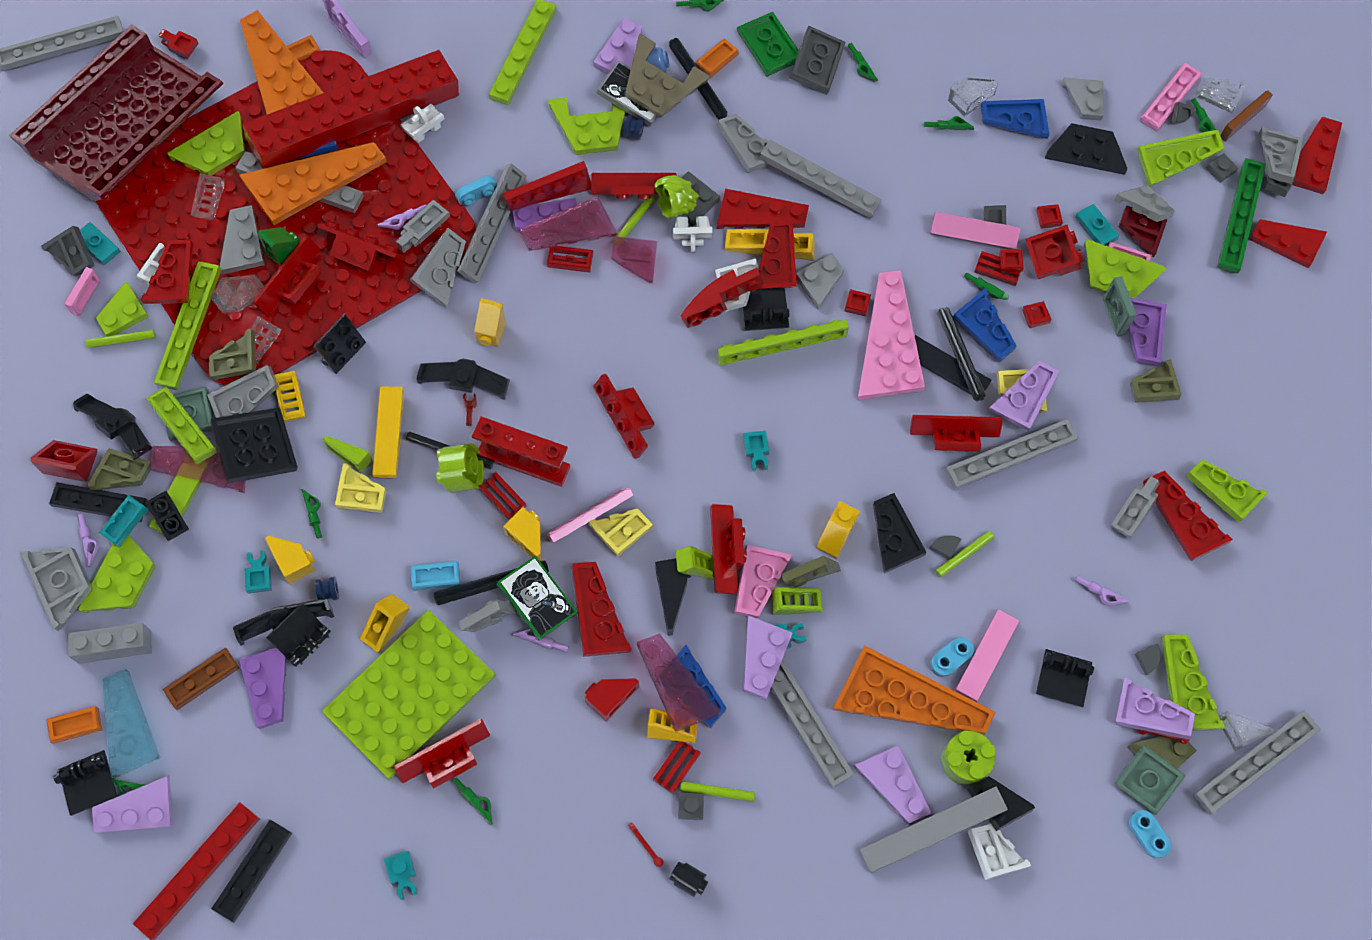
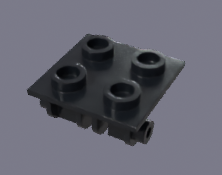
(766, 310)
(339, 344)
(298, 635)
(1064, 678)
(86, 782)

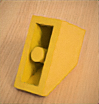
(489, 323)
(838, 529)
(525, 531)
(291, 558)
(384, 622)

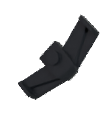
(464, 376)
(115, 423)
(272, 618)

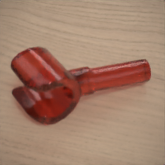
(469, 405)

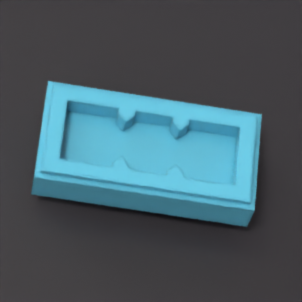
(435, 575)

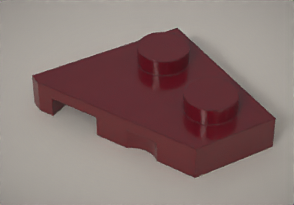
(1142, 230)

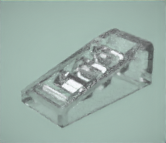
(203, 181)
(268, 339)

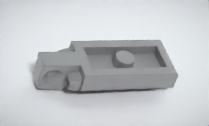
(422, 225)
(1136, 508)

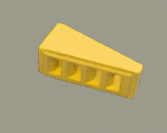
(286, 382)
(661, 728)

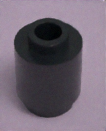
(689, 879)

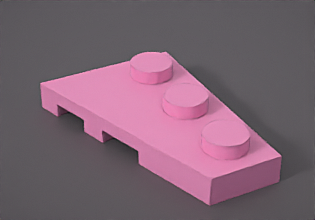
(758, 579)

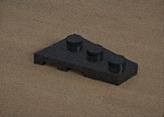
(896, 534)

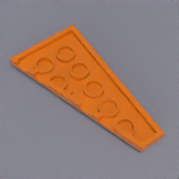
(277, 70)
(298, 184)
(897, 693)

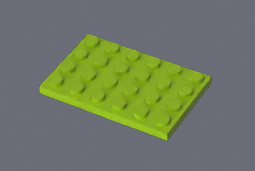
(408, 693)

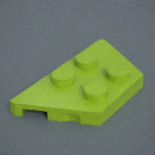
(213, 147)
(1107, 263)
(119, 579)

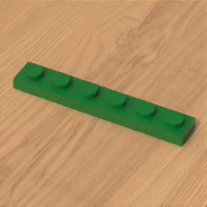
(1241, 216)

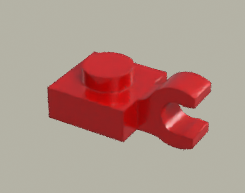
(180, 43)

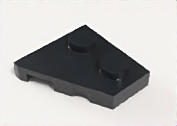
(1015, 804)

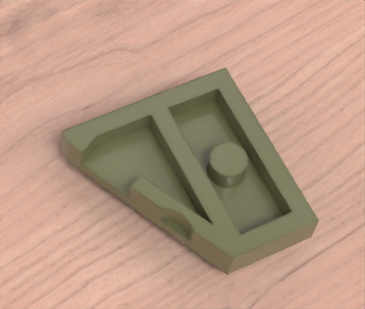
(235, 358)
(1156, 385)
(119, 471)
(811, 570)
(1169, 749)

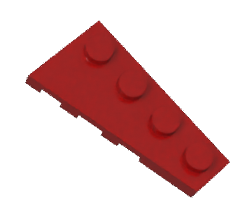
(748, 209)

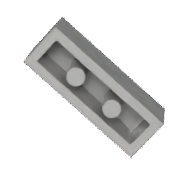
(110, 643)

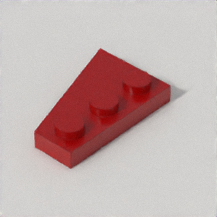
(1288, 240)
(778, 257)
(172, 276)

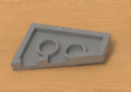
(743, 142)
(1280, 154)
(241, 242)
(439, 268)
(244, 394)

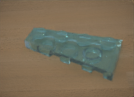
(126, 726)

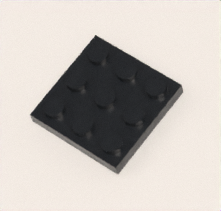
(253, 445)

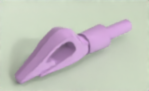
(400, 218)
(87, 541)
(1102, 592)
(545, 642)

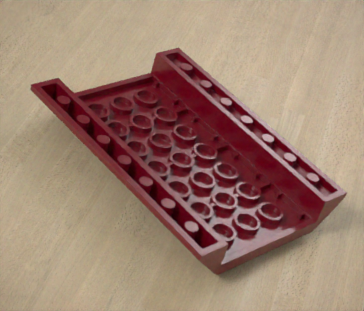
(113, 114)

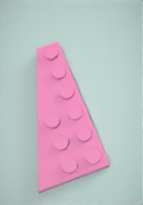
(891, 350)

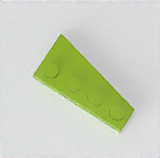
(1173, 156)
(1187, 684)

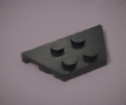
(1088, 148)

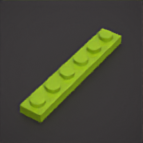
(522, 52)
(187, 326)
(778, 343)

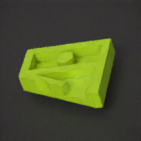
(121, 312)

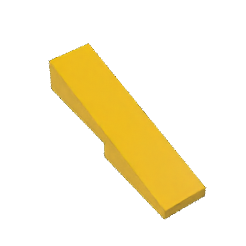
(753, 242)
(388, 432)

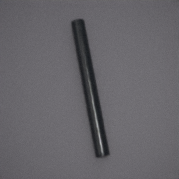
(433, 444)

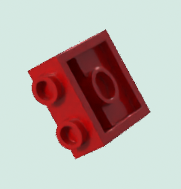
(1054, 252)

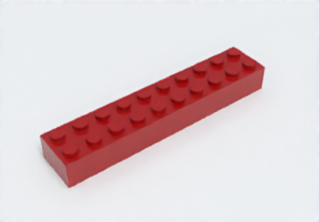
(351, 109)

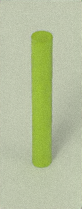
(636, 217)
(121, 338)
(964, 554)
(717, 791)

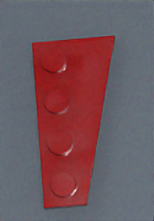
(1318, 156)
(553, 186)
(1189, 524)
(598, 623)

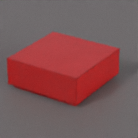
(1049, 216)
(1011, 260)
(857, 302)
(1036, 314)

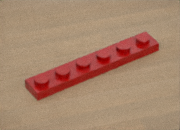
(196, 871)

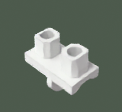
(422, 121)
(695, 234)

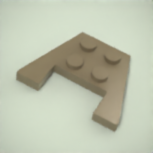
(655, 88)

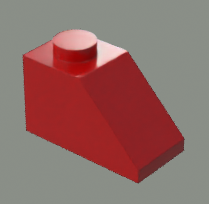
(609, 695)

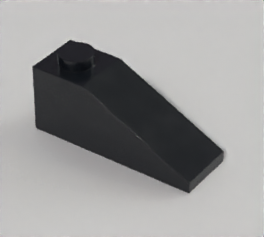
(672, 590)

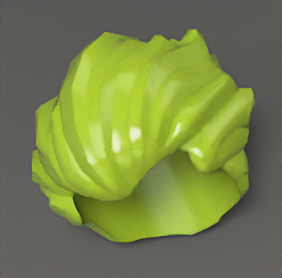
(675, 196)

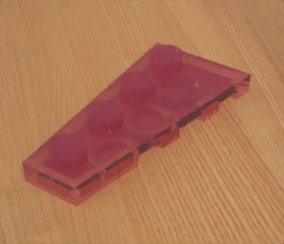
(574, 224)
(176, 461)
(679, 693)

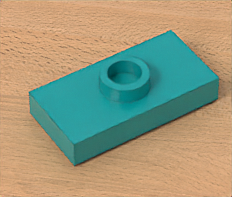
(1096, 225)
(98, 244)
(123, 521)

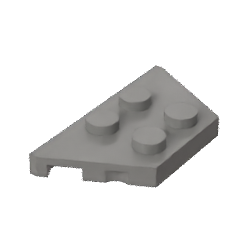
(58, 581)

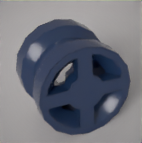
(633, 127)
(327, 588)

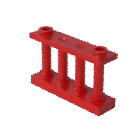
(522, 451)

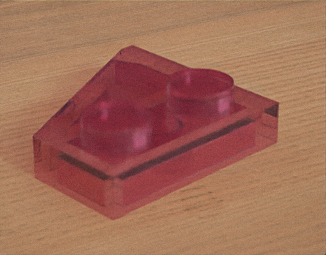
(635, 256)

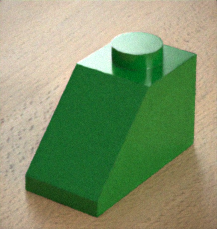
(278, 243)

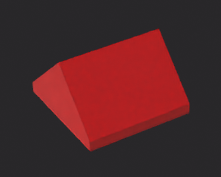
(65, 460)

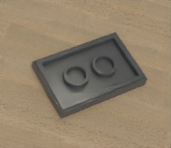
(817, 60)

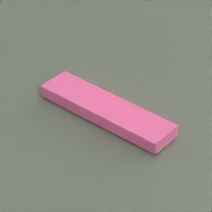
(1172, 93)
(975, 230)
(589, 514)
(987, 655)

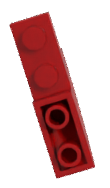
(712, 299)

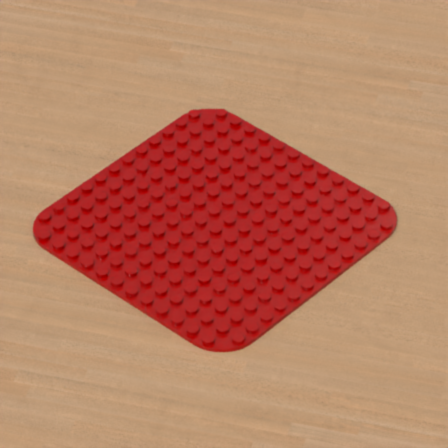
(158, 200)

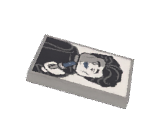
(614, 90)

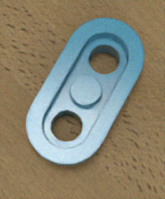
(476, 190)
(952, 656)
(1149, 834)

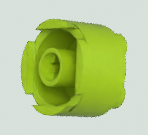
(460, 468)
(981, 753)

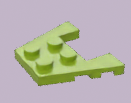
(589, 131)

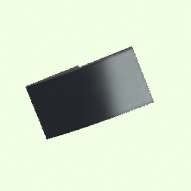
(167, 515)

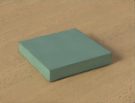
(1119, 306)
(197, 406)
(1149, 779)

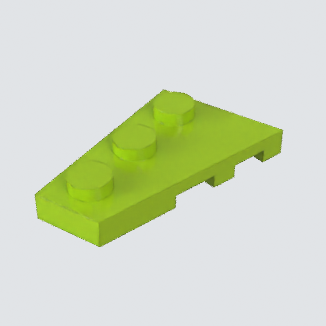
(1229, 493)

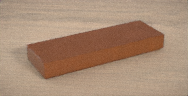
(1246, 115)
(201, 678)

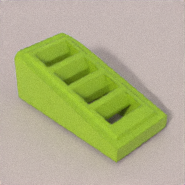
(352, 455)
(694, 562)
(786, 609)

